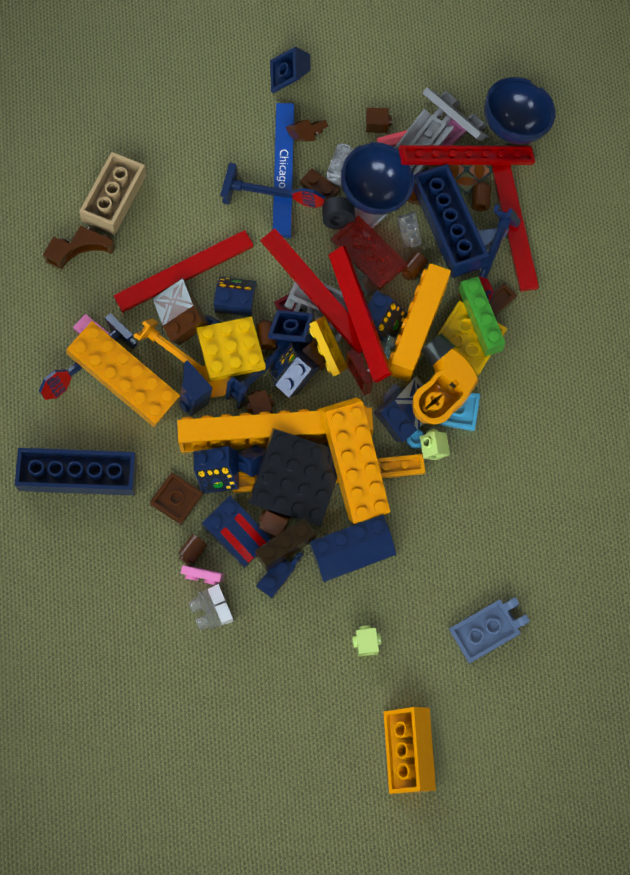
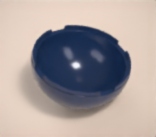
(519, 110)
(376, 179)

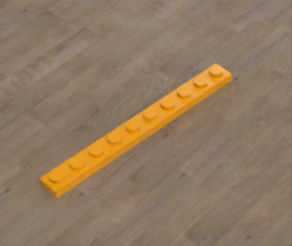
(389, 467)

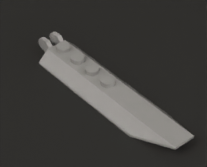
(424, 131)

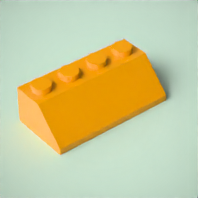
(409, 750)

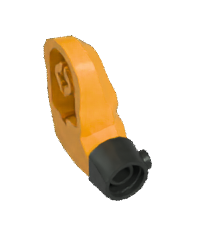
(448, 387)

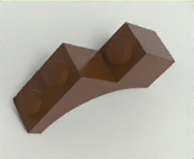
(86, 239)

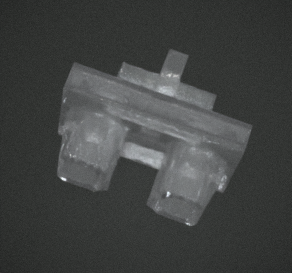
(409, 230)

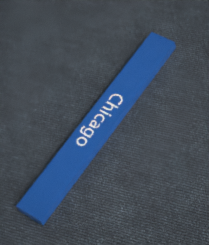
(283, 168)

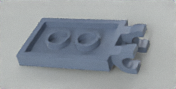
(487, 629)

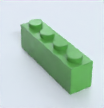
(481, 316)

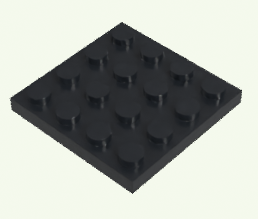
(295, 478)

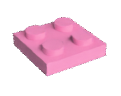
(195, 573)

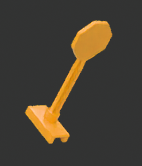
(218, 386)

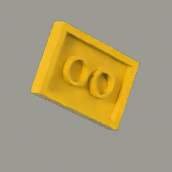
(328, 346)

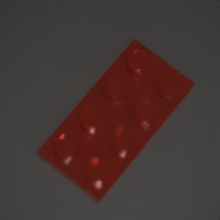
(369, 252)

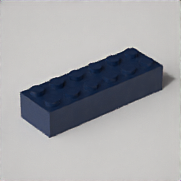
(450, 220)
(76, 471)

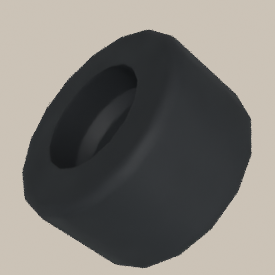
(337, 212)

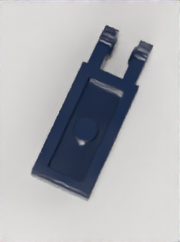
(277, 576)

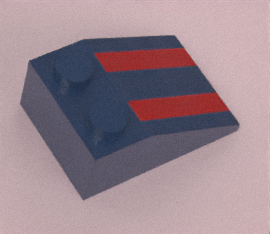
(235, 531)

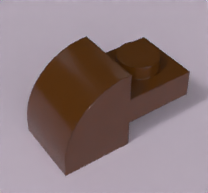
(304, 131)

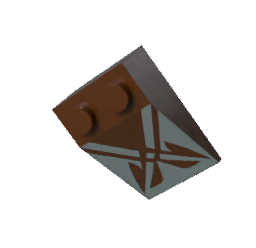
(179, 312)

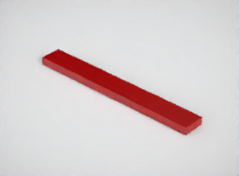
(466, 155)
(516, 236)
(185, 269)
(312, 287)
(360, 314)

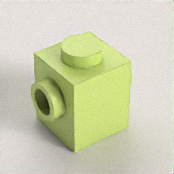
(434, 445)
(366, 641)

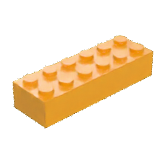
(418, 322)
(122, 374)
(355, 460)

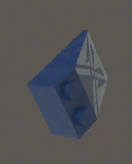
(397, 412)

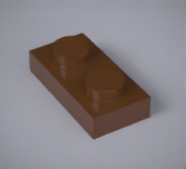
(317, 182)

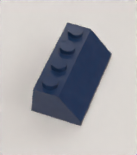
(353, 548)

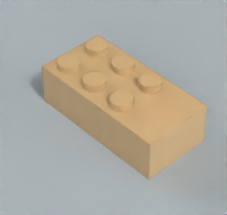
(113, 193)

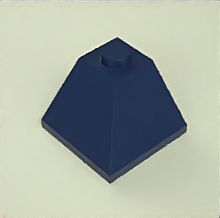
(288, 68)

